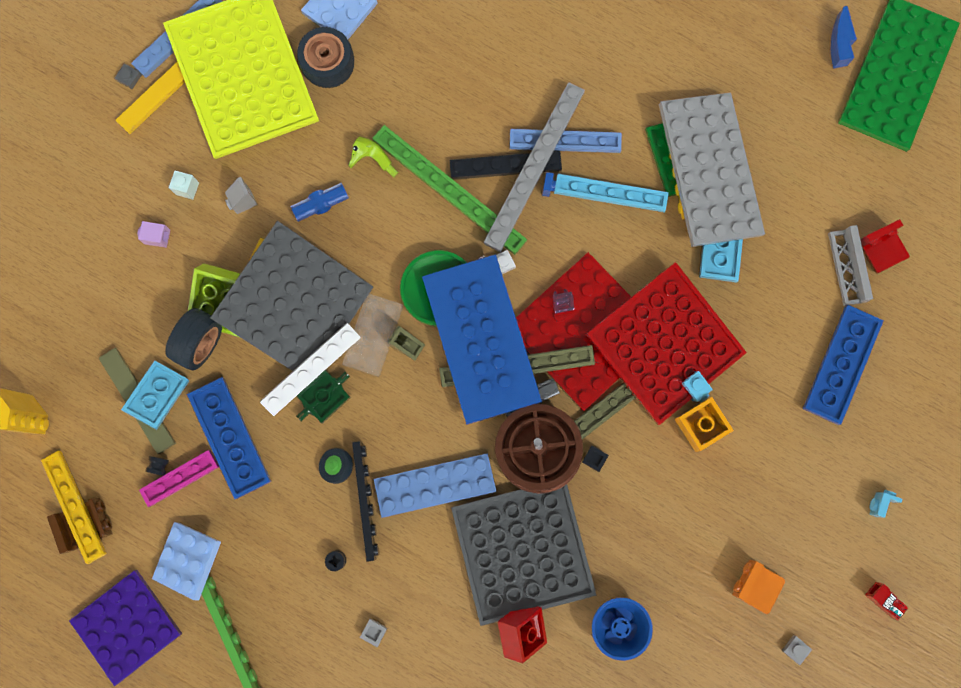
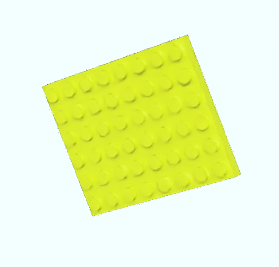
(240, 74)

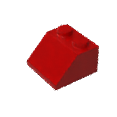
(522, 633)

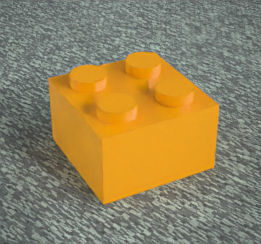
(704, 424)

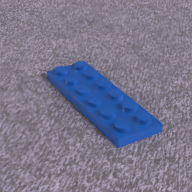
(843, 365)
(229, 438)

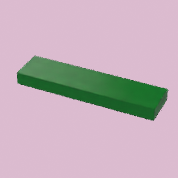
(660, 150)

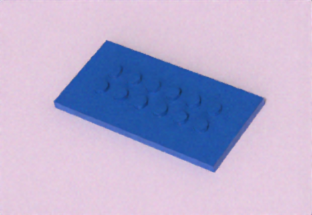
(481, 339)

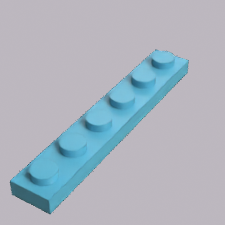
(611, 193)

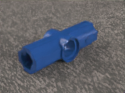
(319, 202)

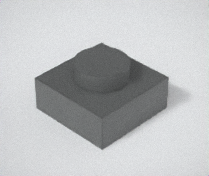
(128, 76)

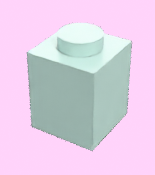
(183, 185)

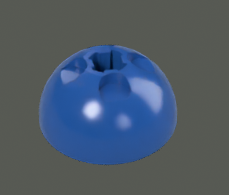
(624, 640)

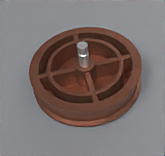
(539, 448)

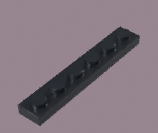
(497, 166)
(366, 508)

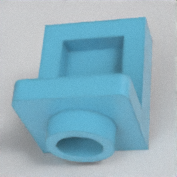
(697, 387)
(880, 503)

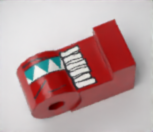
(886, 600)

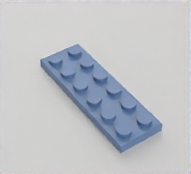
(434, 485)

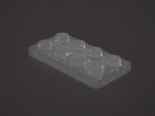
(375, 327)

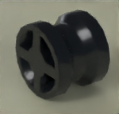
(157, 465)
(339, 559)

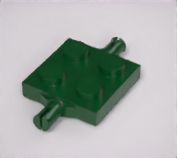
(323, 396)

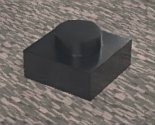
(595, 458)

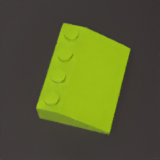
(210, 287)

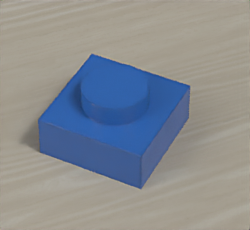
(549, 184)

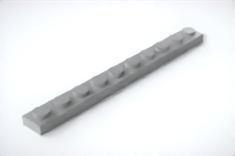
(534, 167)

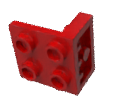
(884, 247)

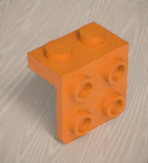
(758, 586)

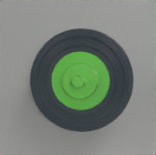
(335, 465)

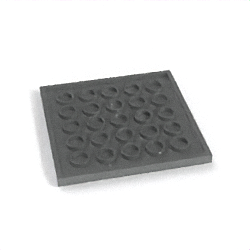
(290, 298)
(522, 552)

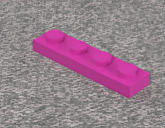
(179, 478)

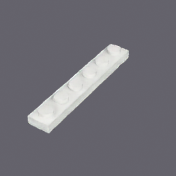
(310, 369)

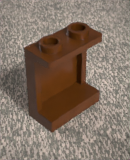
(61, 530)

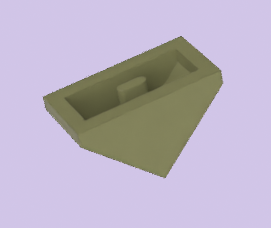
(406, 343)

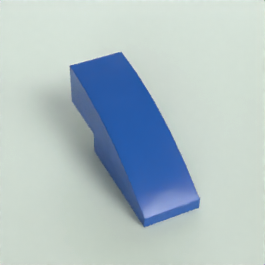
(842, 39)

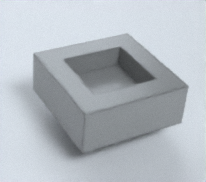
(373, 632)
(796, 650)

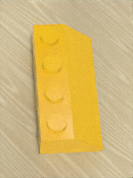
(21, 413)

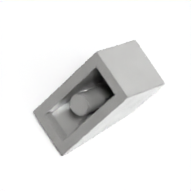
(240, 196)

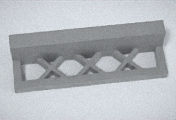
(857, 266)

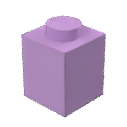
(153, 234)

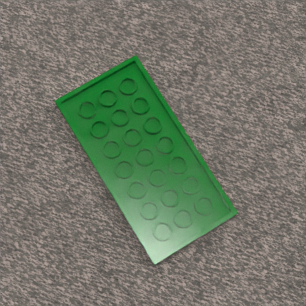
(899, 73)

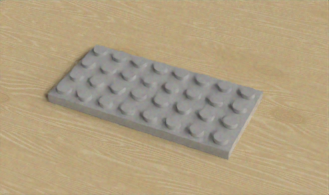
(711, 169)

